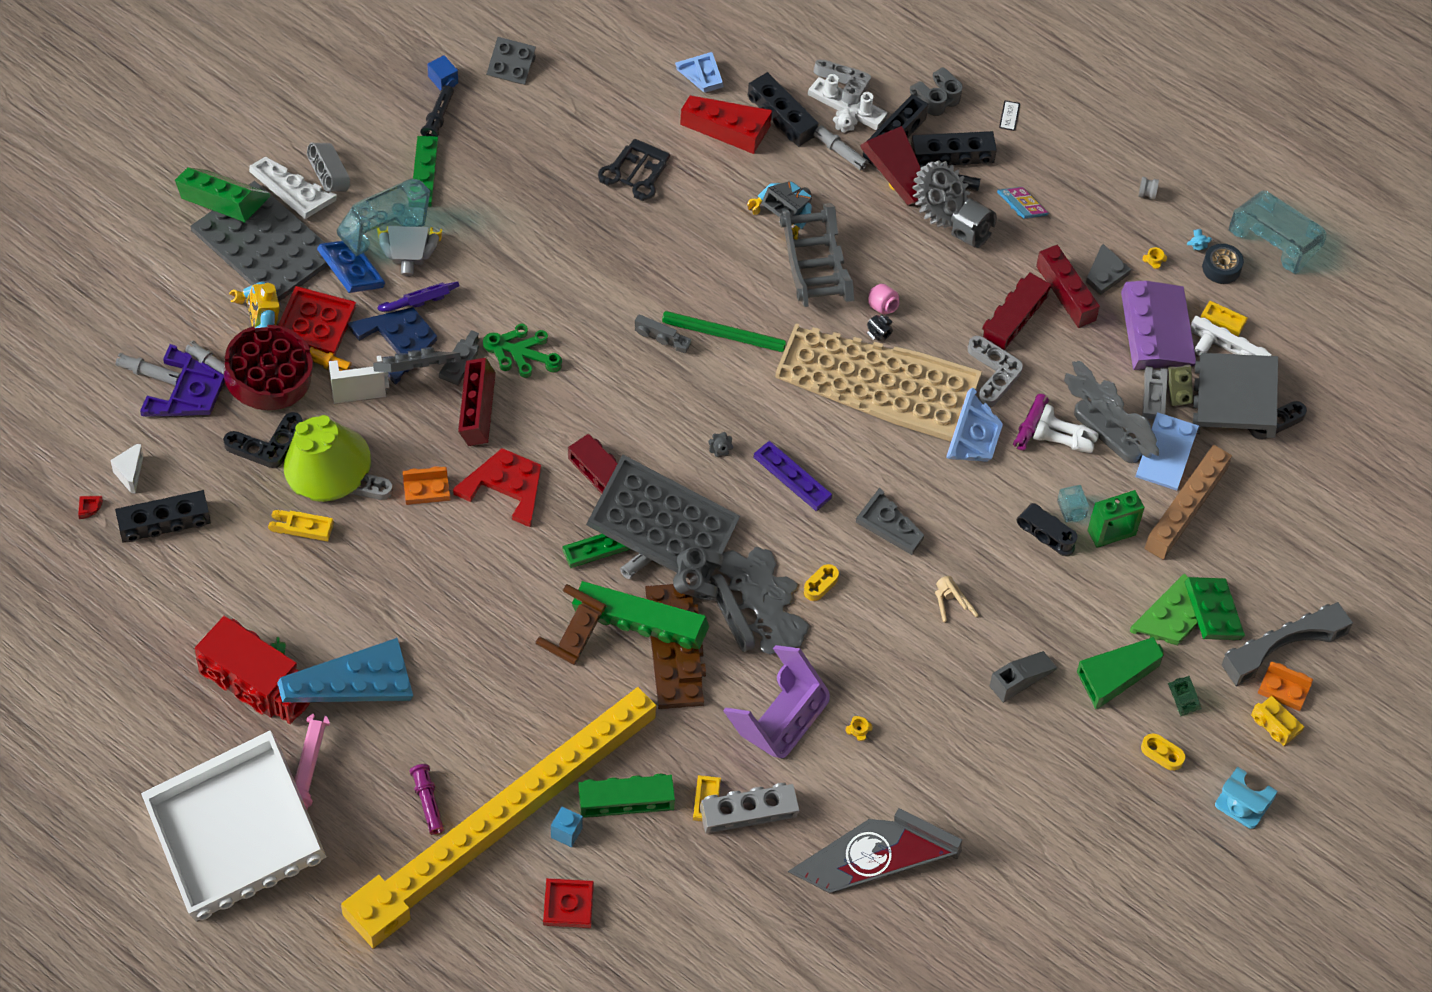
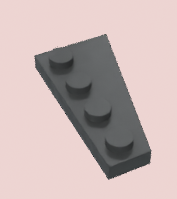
(415, 359)

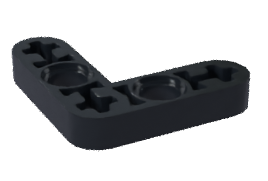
(1284, 412)
(266, 449)

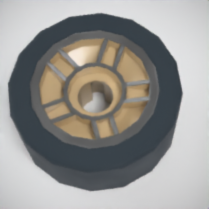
(1226, 255)

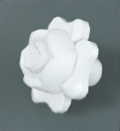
(845, 120)

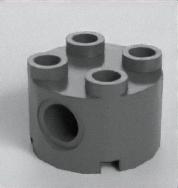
(973, 223)

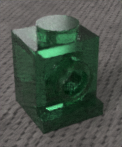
(1184, 695)

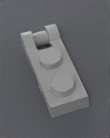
(1154, 392)

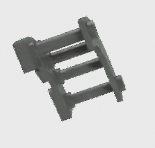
(835, 259)

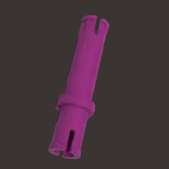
(1028, 427)

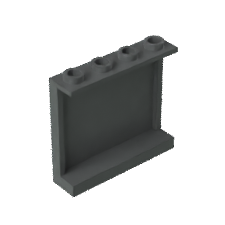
(1236, 392)

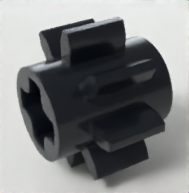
(879, 327)

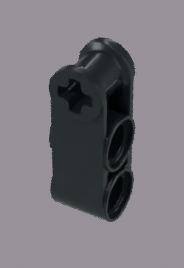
(1047, 529)

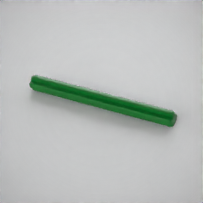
(724, 331)

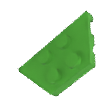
(1170, 616)

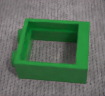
(1114, 520)

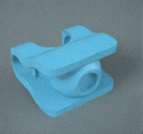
(1242, 802)

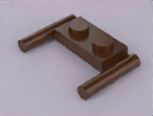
(579, 628)

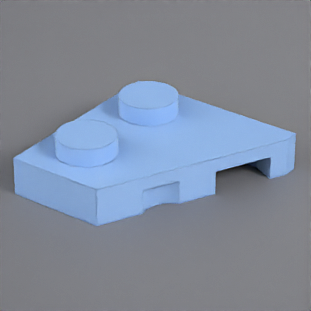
(701, 72)

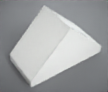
(128, 466)

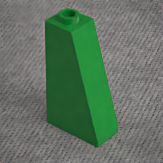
(1117, 670)

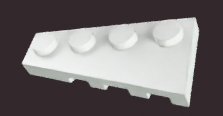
(291, 188)

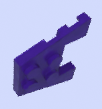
(194, 391)

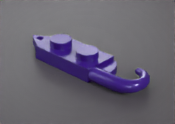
(418, 297)

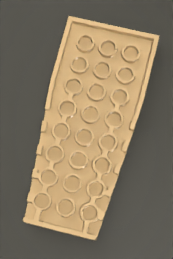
(880, 381)

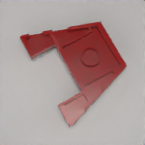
(508, 475)

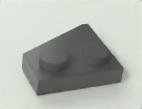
(1106, 271)

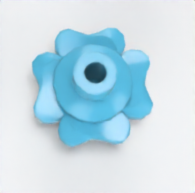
(1199, 241)

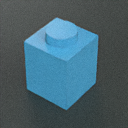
(566, 826)

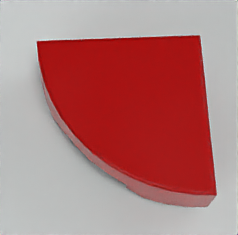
(89, 506)

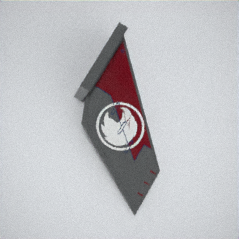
(877, 851)

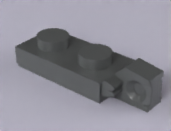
(662, 333)
(454, 371)

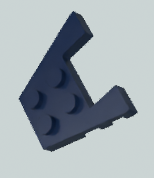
(401, 329)

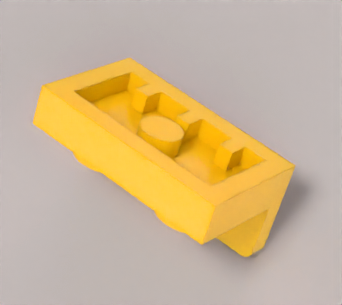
(1277, 720)

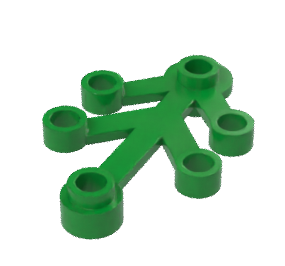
(521, 350)

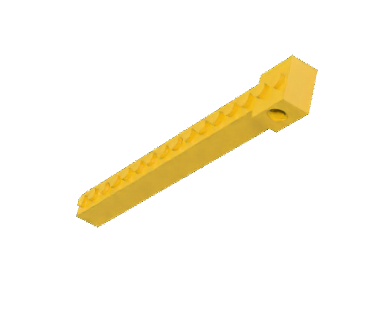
(385, 905)

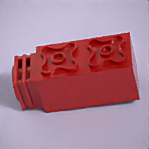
(248, 668)

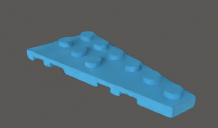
(361, 676)

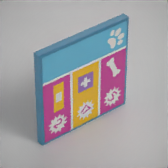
(1022, 202)

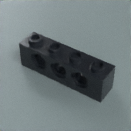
(786, 111)
(908, 115)
(955, 148)
(170, 507)

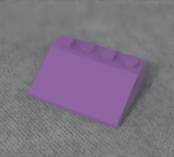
(1157, 325)

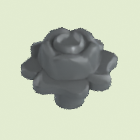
(720, 444)

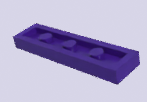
(792, 476)

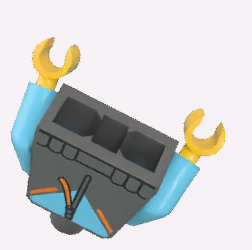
(781, 196)

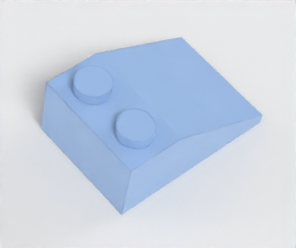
(1174, 444)

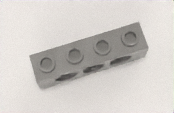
(716, 821)

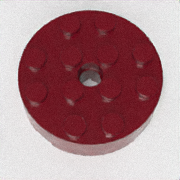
(268, 367)

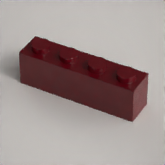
(1068, 286)
(1016, 310)
(477, 402)
(592, 461)

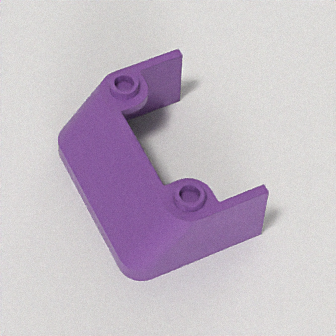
(791, 712)

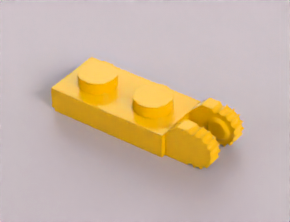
(302, 524)

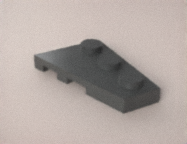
(888, 522)

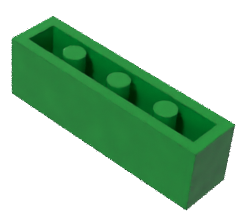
(626, 795)

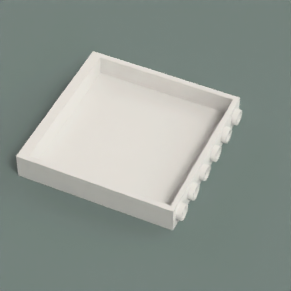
(233, 826)

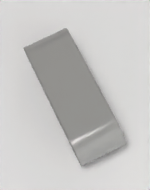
(328, 167)

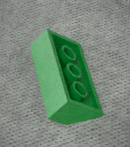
(220, 193)

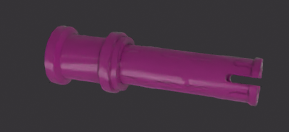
(425, 789)

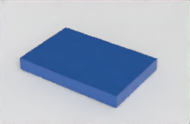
(353, 271)

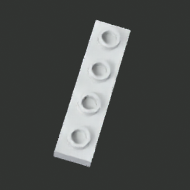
(830, 94)
(1223, 338)

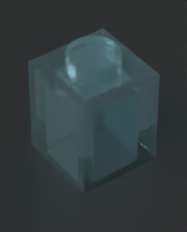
(1073, 503)

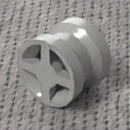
(1148, 188)

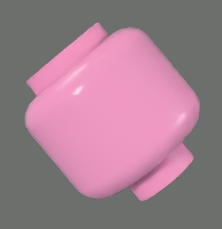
(883, 299)

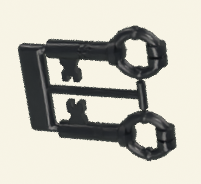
(626, 154)

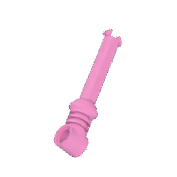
(309, 757)

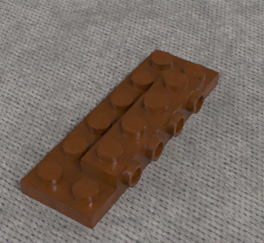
(676, 668)

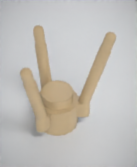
(949, 589)

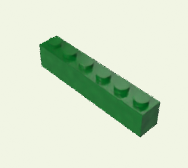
(648, 617)

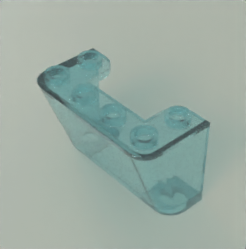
(403, 202)
(1281, 226)

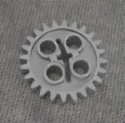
(940, 192)

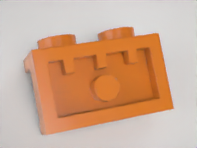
(426, 485)
(1285, 685)

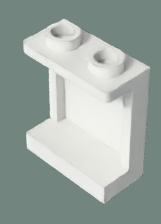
(357, 383)

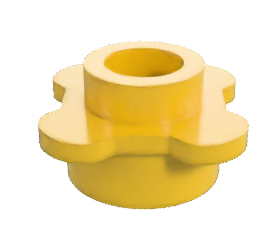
(1155, 253)
(861, 722)

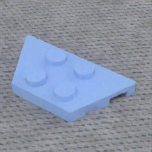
(975, 431)

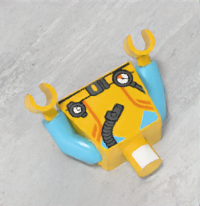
(261, 303)

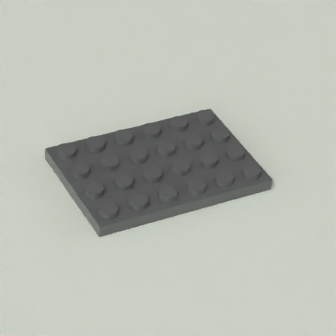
(265, 248)
(659, 516)

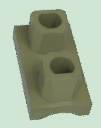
(1180, 385)

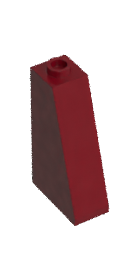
(895, 161)

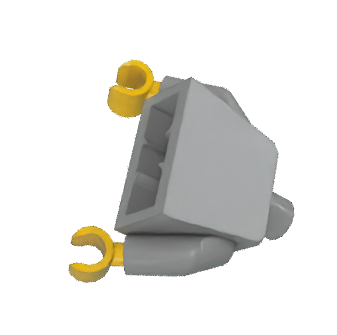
(408, 245)

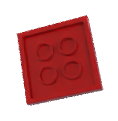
(318, 318)

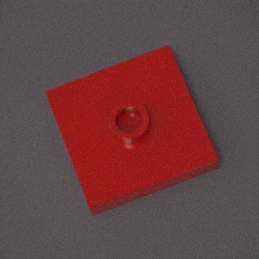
(568, 903)

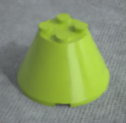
(326, 459)

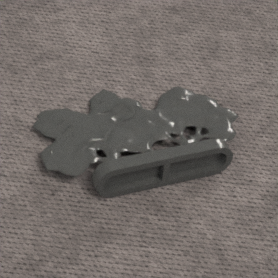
(1108, 417)
(762, 594)

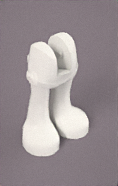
(1081, 439)

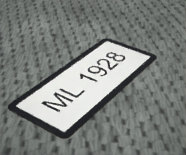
(1009, 115)

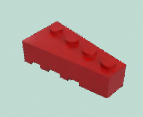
(727, 122)

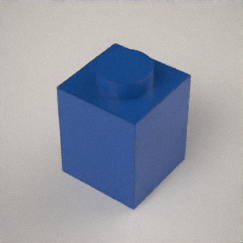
(442, 72)

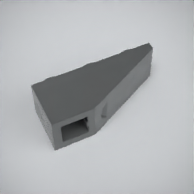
(1020, 675)

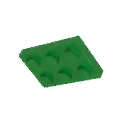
(1214, 608)

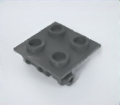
(511, 60)

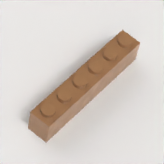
(1188, 502)

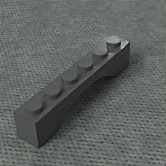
(1324, 625)

